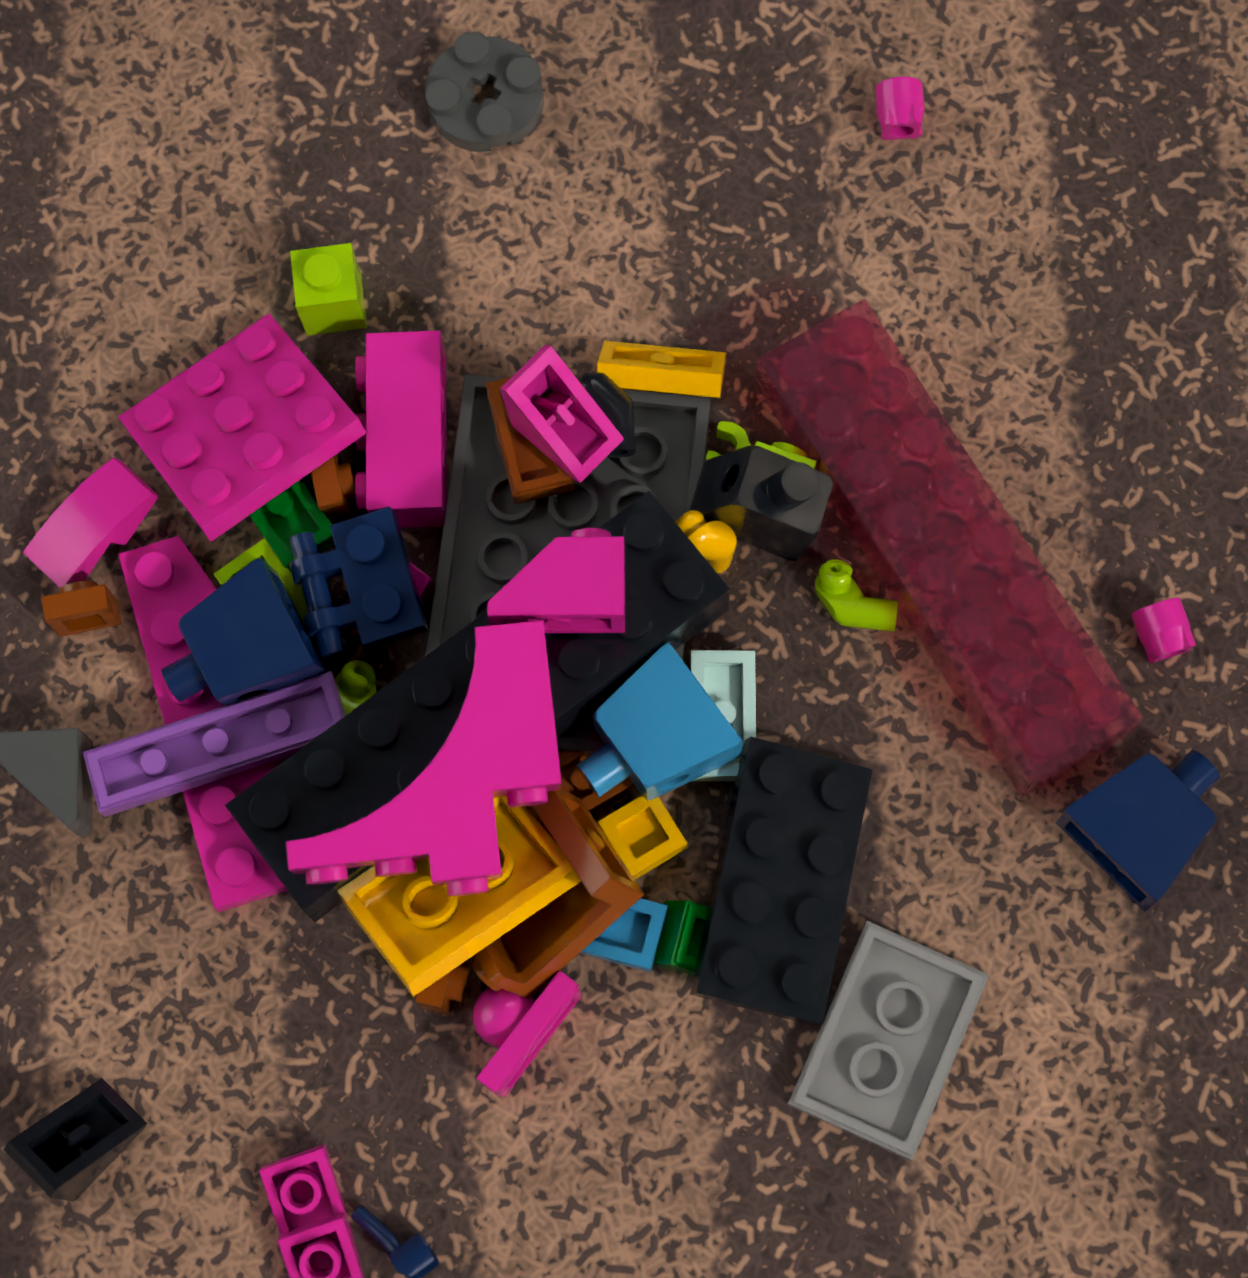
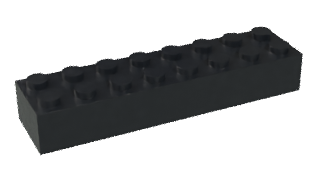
(404, 725)

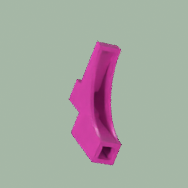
(448, 813)

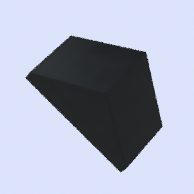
(76, 1141)

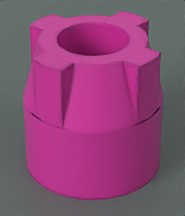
(900, 107)
(1163, 629)

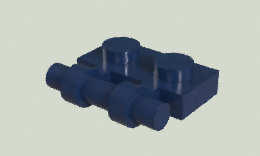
(377, 581)

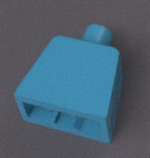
(659, 731)

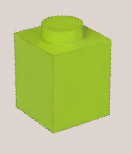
(328, 289)

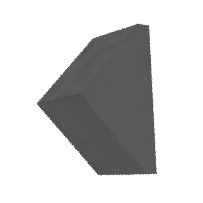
(53, 771)

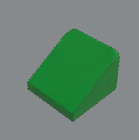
(681, 936)

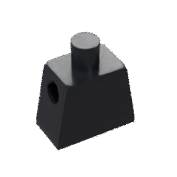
(772, 499)

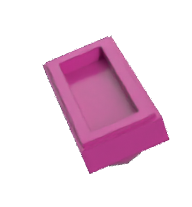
(519, 1028)

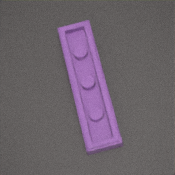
(212, 744)

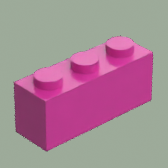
(404, 427)

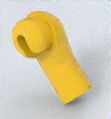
(712, 539)

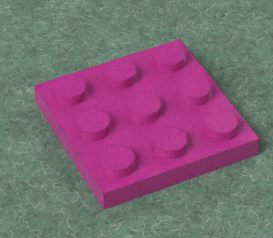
(241, 426)

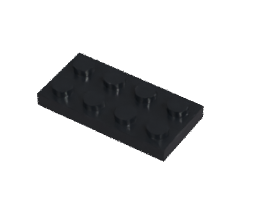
(782, 882)

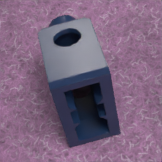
(244, 640)
(1144, 823)

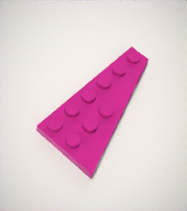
(163, 587)

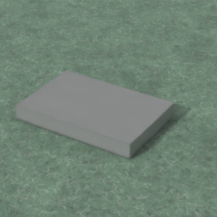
(888, 1041)

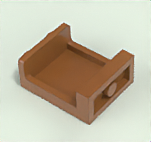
(562, 929)

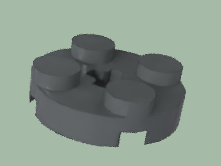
(473, 63)

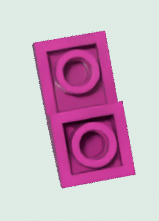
(95, 514)
(311, 1216)

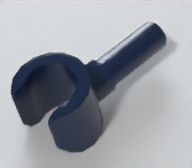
(411, 1258)

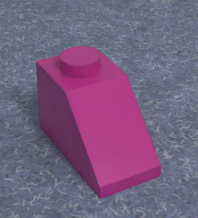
(569, 585)

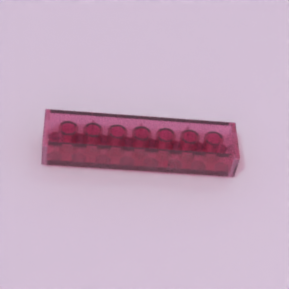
(946, 550)

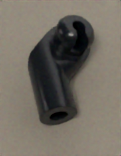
(616, 406)

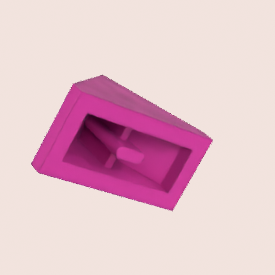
(559, 415)

